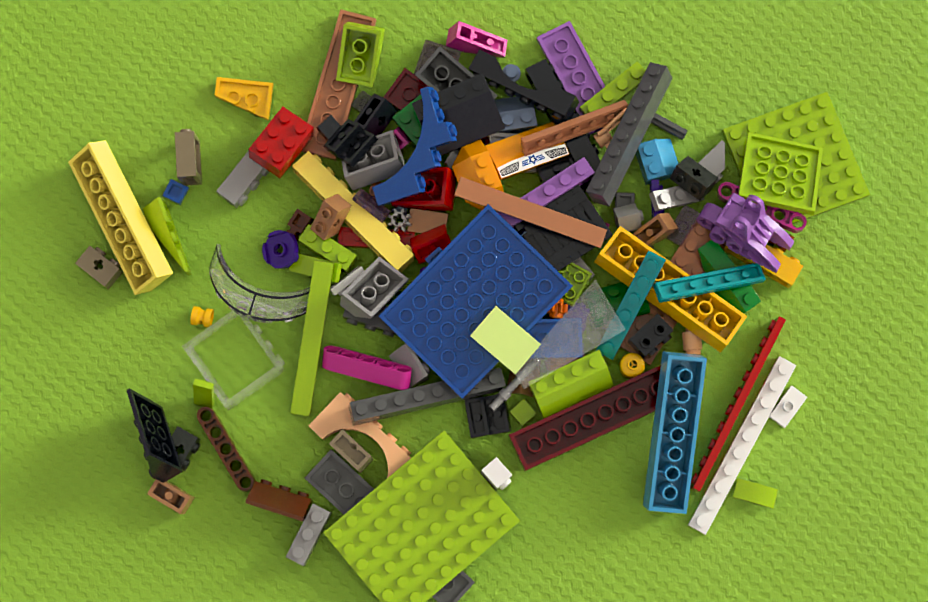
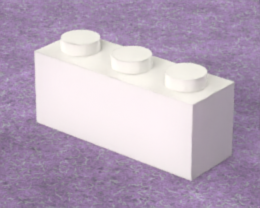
(497, 474)

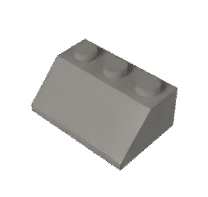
(379, 163)
(372, 289)

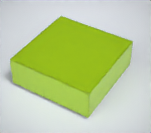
(523, 412)

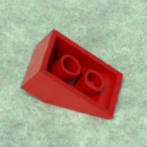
(438, 194)

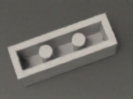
(241, 181)
(308, 535)

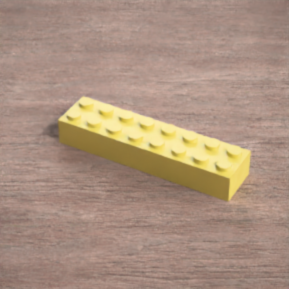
(120, 217)

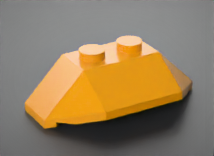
(476, 165)

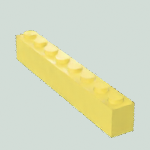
(363, 224)

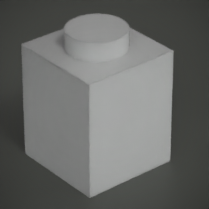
(628, 217)

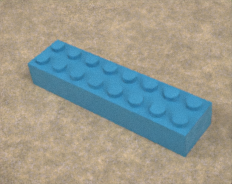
(674, 432)

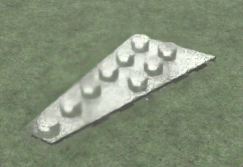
(581, 329)

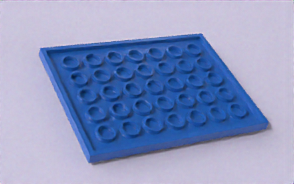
(461, 286)

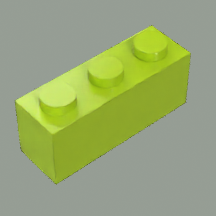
(328, 249)

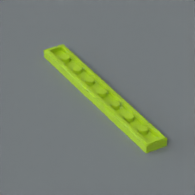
(312, 338)

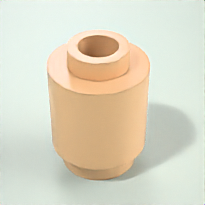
(691, 343)

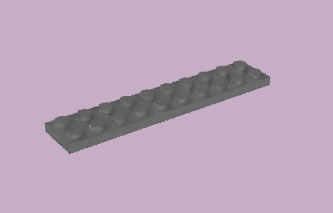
(347, 488)

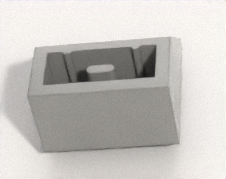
(406, 356)

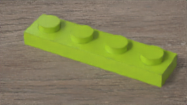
(616, 89)

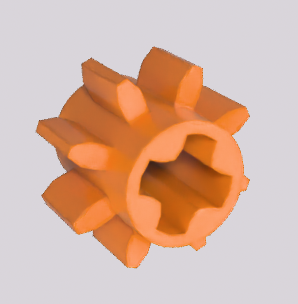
(558, 310)

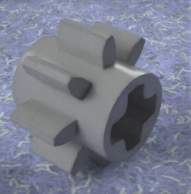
(401, 225)

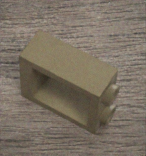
(188, 157)
(345, 447)

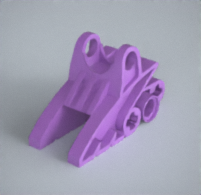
(745, 229)

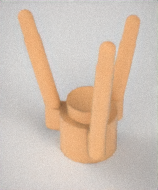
(603, 136)

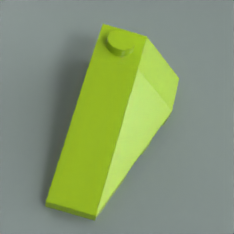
(162, 225)

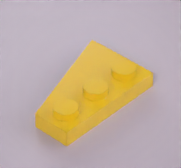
(246, 94)

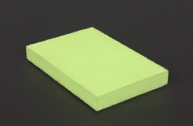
(505, 340)

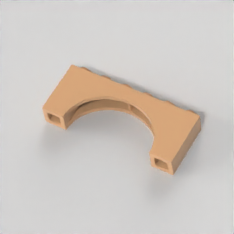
(337, 417)

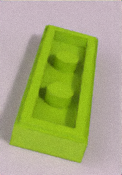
(305, 266)

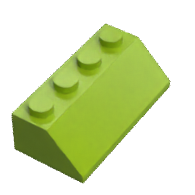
(572, 384)

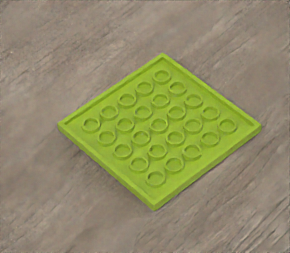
(814, 124)

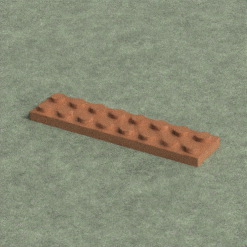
(331, 95)
(688, 260)

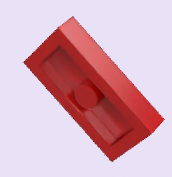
(427, 242)

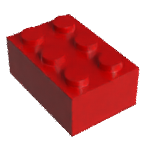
(281, 142)

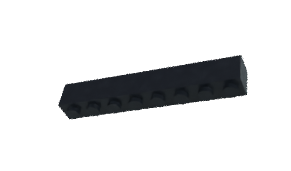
(542, 77)

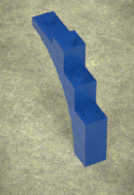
(425, 156)

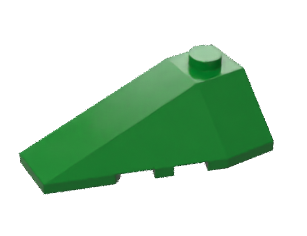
(714, 259)

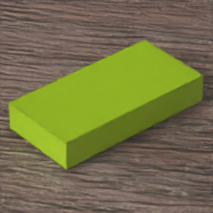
(203, 393)

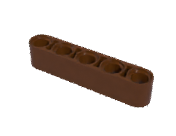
(218, 443)

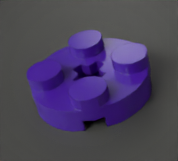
(290, 249)

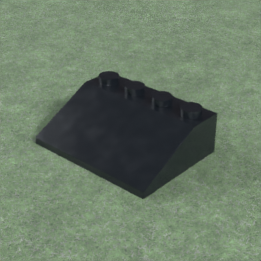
(469, 109)
(155, 437)

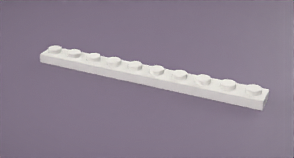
(741, 445)

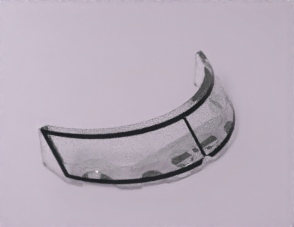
(251, 301)

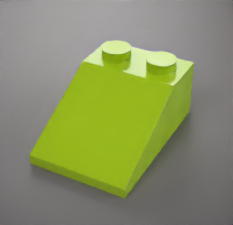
(359, 53)

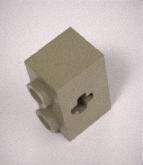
(89, 263)

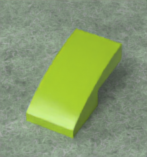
(755, 493)

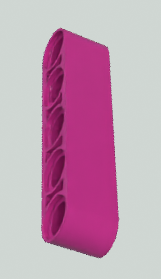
(785, 223)
(366, 367)

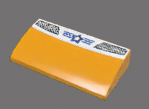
(510, 160)

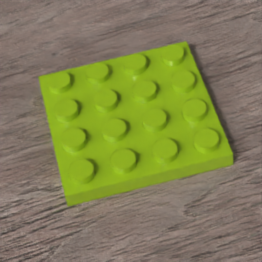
(781, 173)

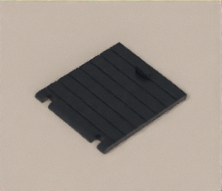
(557, 248)

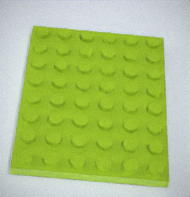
(422, 524)

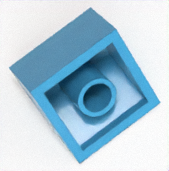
(656, 159)

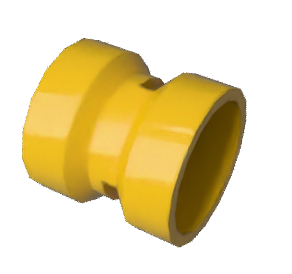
(202, 316)

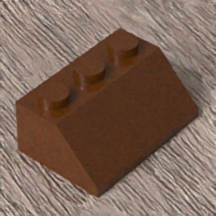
(279, 500)

